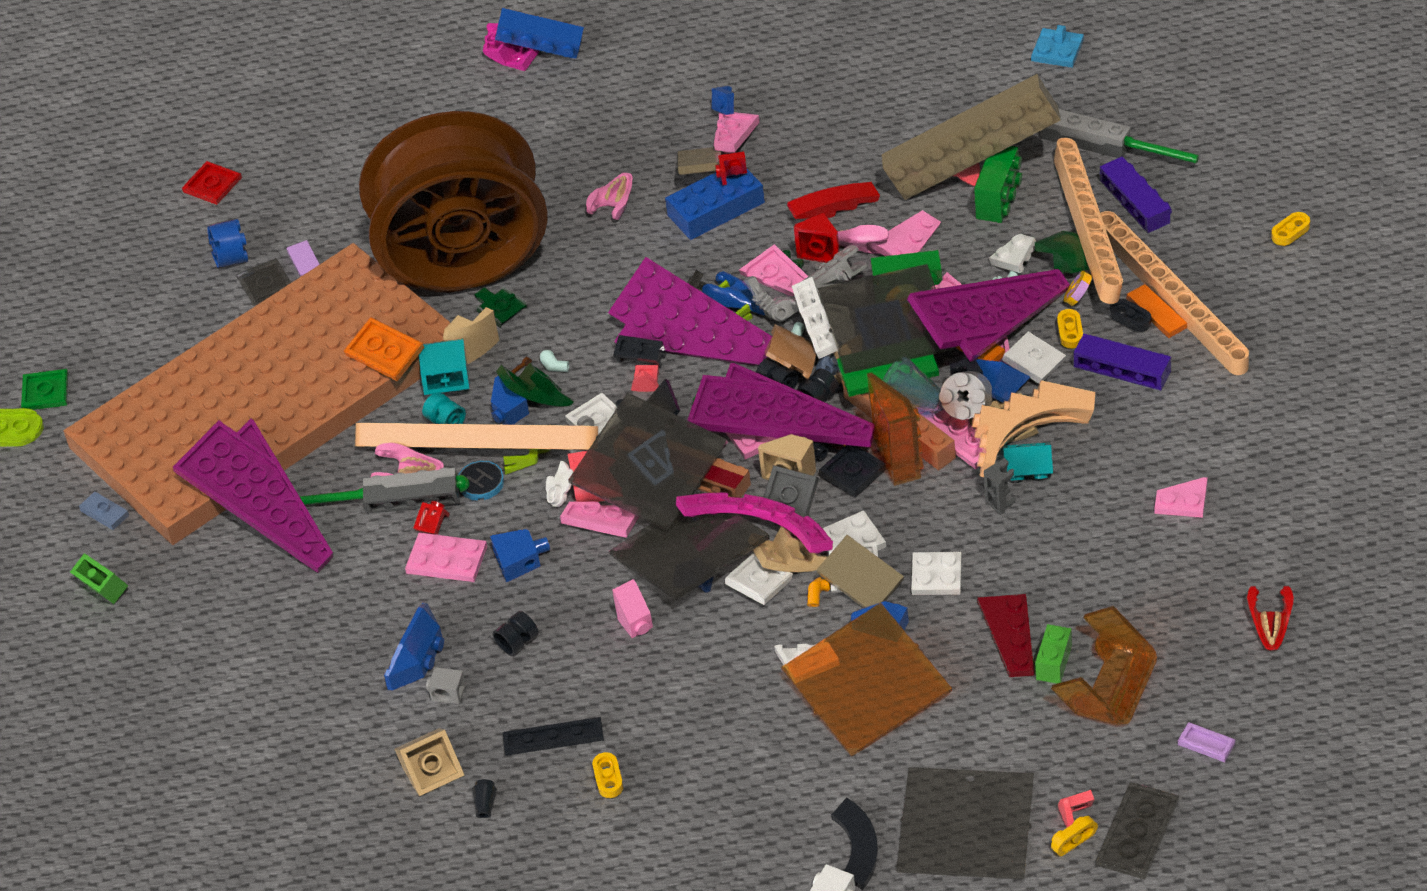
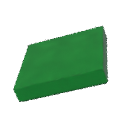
(45, 389)

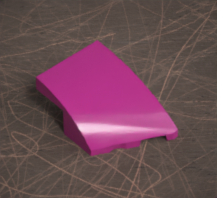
(507, 53)

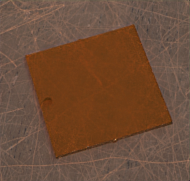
(866, 679)

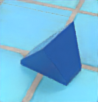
(1002, 378)

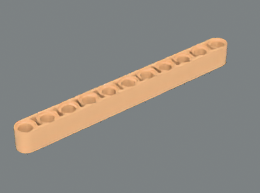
(1088, 221)
(1177, 295)
(476, 436)

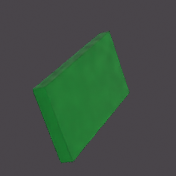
(857, 383)

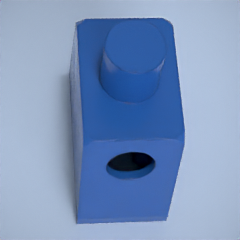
(518, 552)

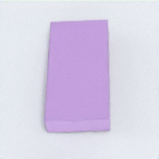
(302, 257)
(1206, 742)

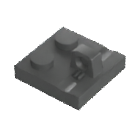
(792, 489)

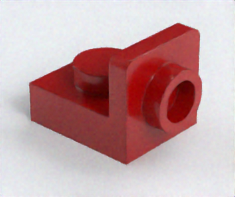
(730, 165)
(430, 517)

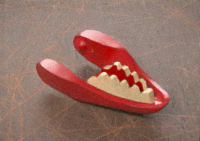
(1271, 625)

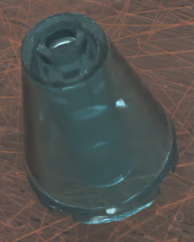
(914, 385)

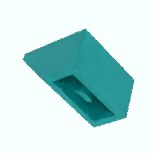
(444, 367)

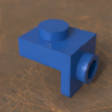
(723, 100)

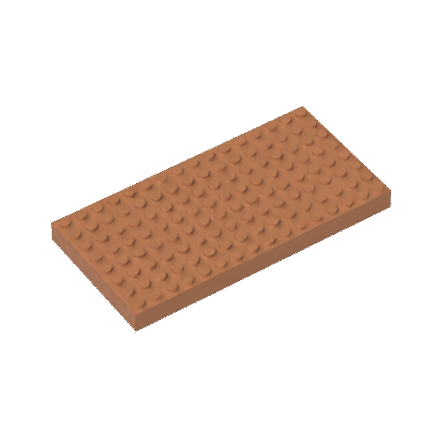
(270, 365)

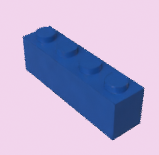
(539, 33)

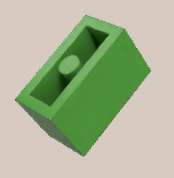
(99, 578)
(1053, 654)

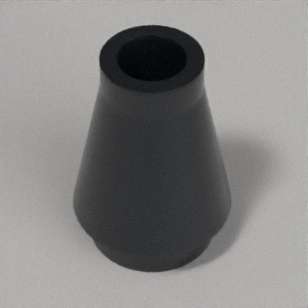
(484, 796)

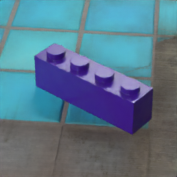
(1135, 194)
(1122, 361)

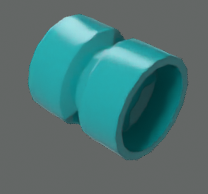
(442, 410)

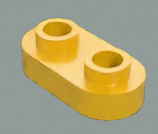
(1288, 231)
(1069, 328)
(608, 776)
(1074, 835)

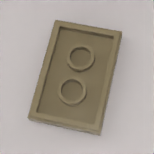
(697, 160)
(859, 573)

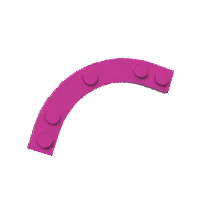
(805, 528)

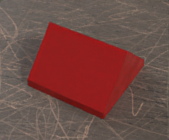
(816, 239)

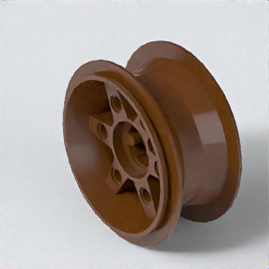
(452, 201)

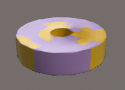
(1077, 288)

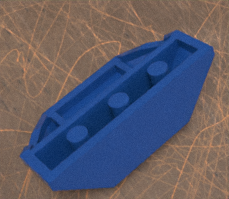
(416, 650)

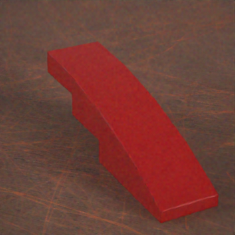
(833, 199)

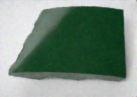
(1066, 250)
(534, 386)

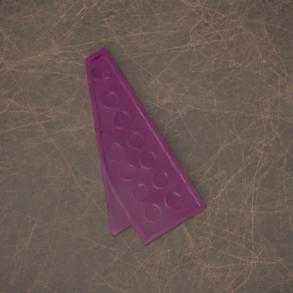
(685, 319)
(763, 407)
(250, 483)

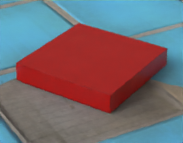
(212, 182)

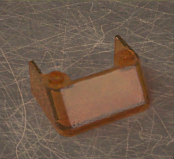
(1123, 675)

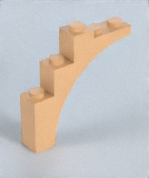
(1046, 405)

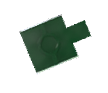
(503, 303)

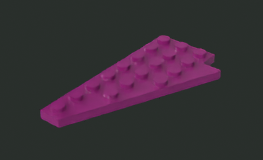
(985, 311)

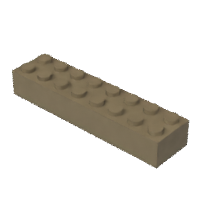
(971, 137)

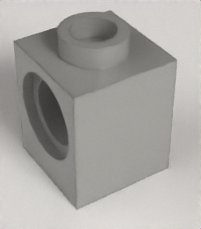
(446, 685)

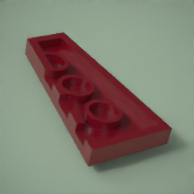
(1010, 630)

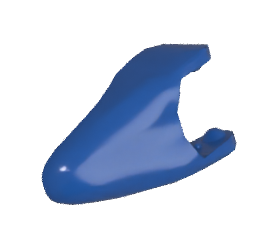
(734, 296)

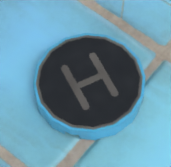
(484, 480)

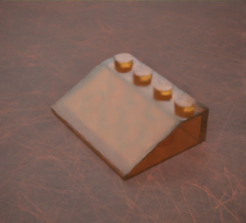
(895, 431)

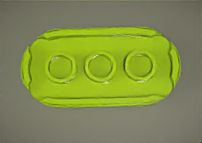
(18, 427)

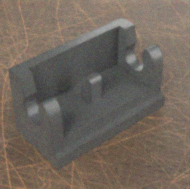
(996, 486)

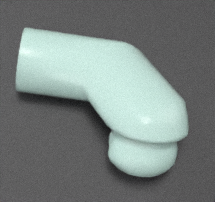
(551, 363)

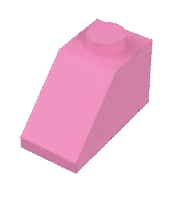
(632, 609)

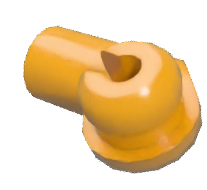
(815, 589)

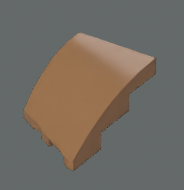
(791, 350)

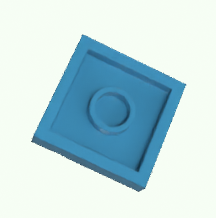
(1057, 47)

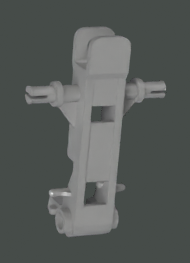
(825, 275)

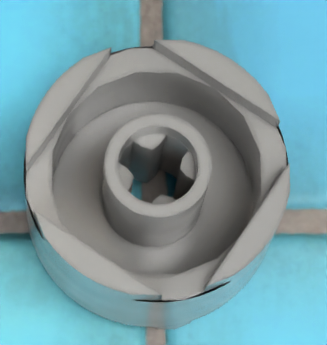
(953, 394)

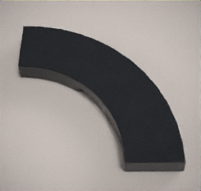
(863, 841)

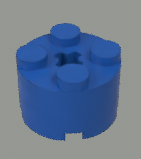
(227, 243)

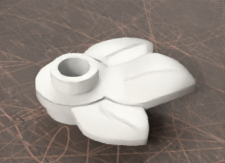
(558, 486)

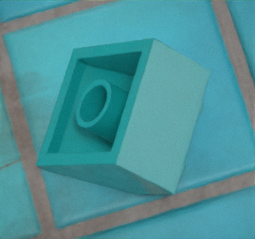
(1029, 460)

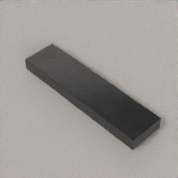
(553, 736)

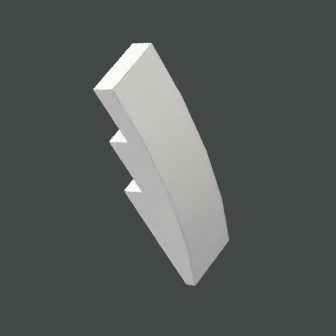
(814, 317)

